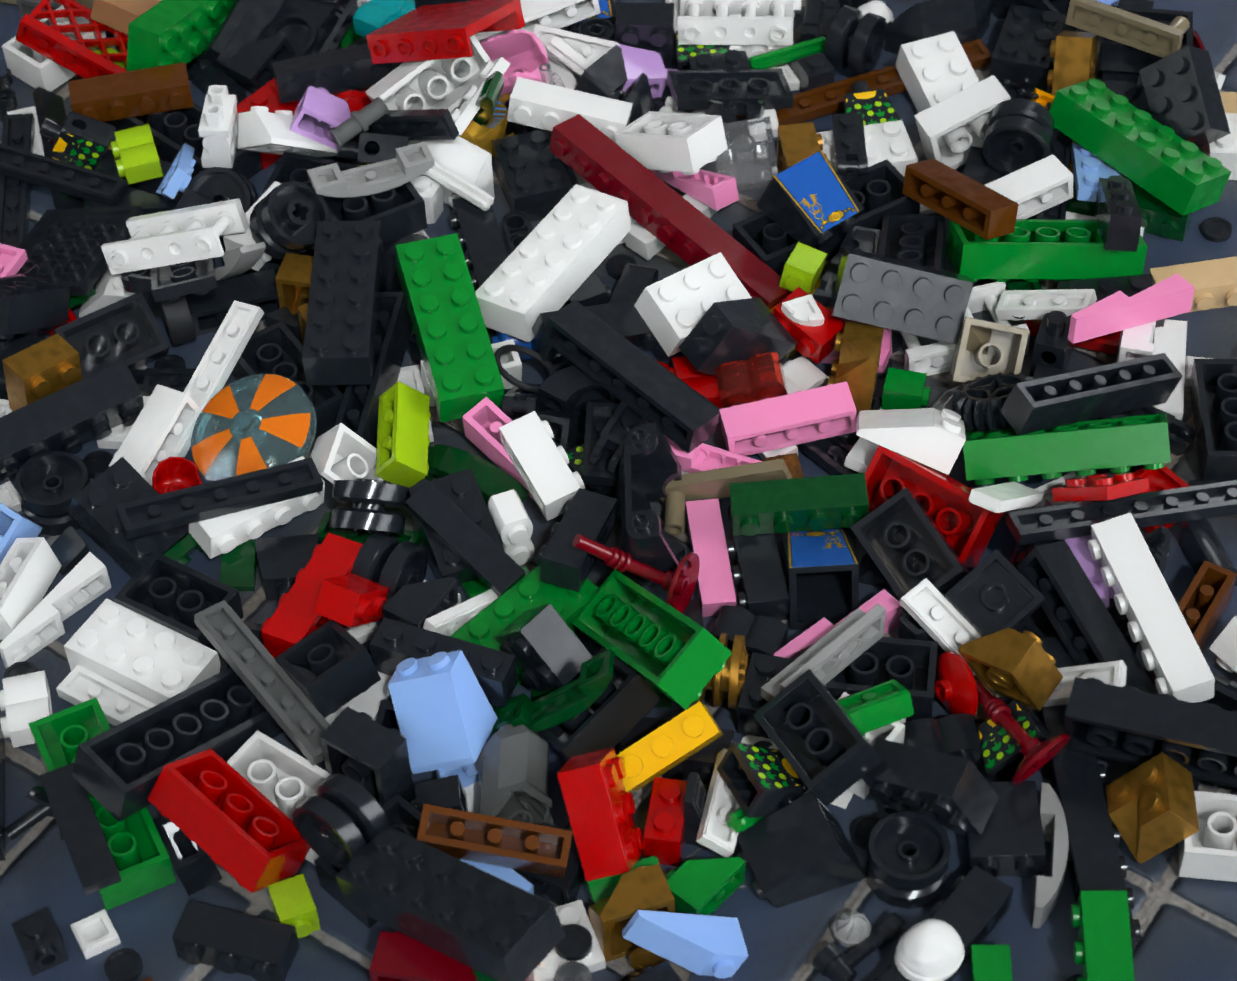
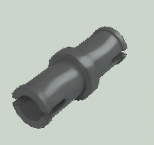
(359, 121)

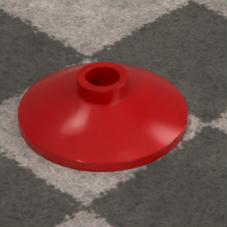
(955, 684)

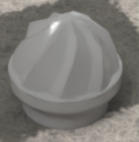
(851, 928)

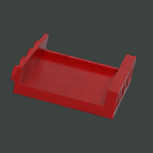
(441, 30)

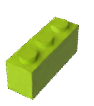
(403, 435)

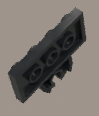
(730, 91)
(174, 280)

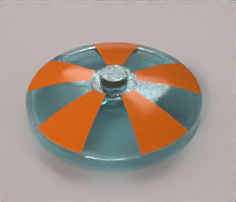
(253, 427)

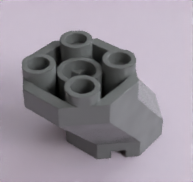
(515, 776)

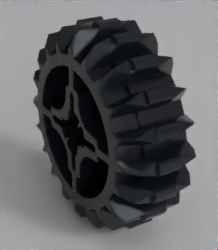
(982, 399)

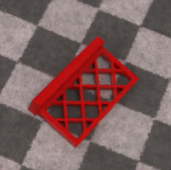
(69, 52)

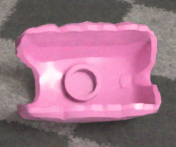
(522, 51)

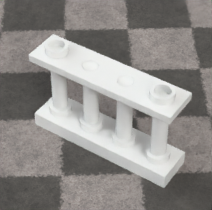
(711, 24)
(175, 236)
(938, 356)

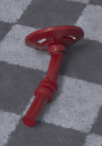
(680, 582)
(1035, 753)

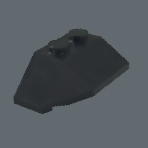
(935, 17)

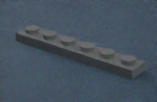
(264, 678)

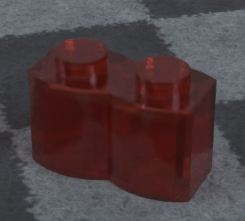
(751, 379)

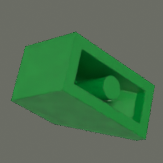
(705, 884)

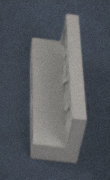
(833, 650)

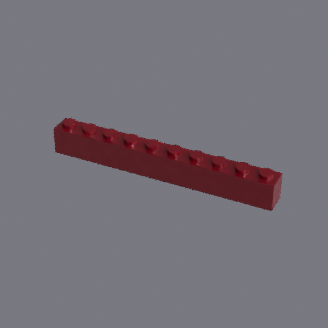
(659, 206)

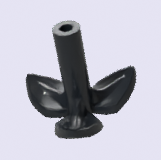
(34, 816)

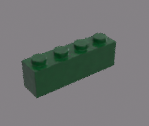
(1157, 216)
(798, 504)

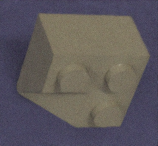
(987, 349)

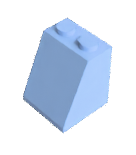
(440, 711)

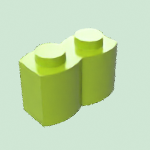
(137, 154)

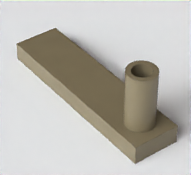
(1127, 27)
(713, 485)

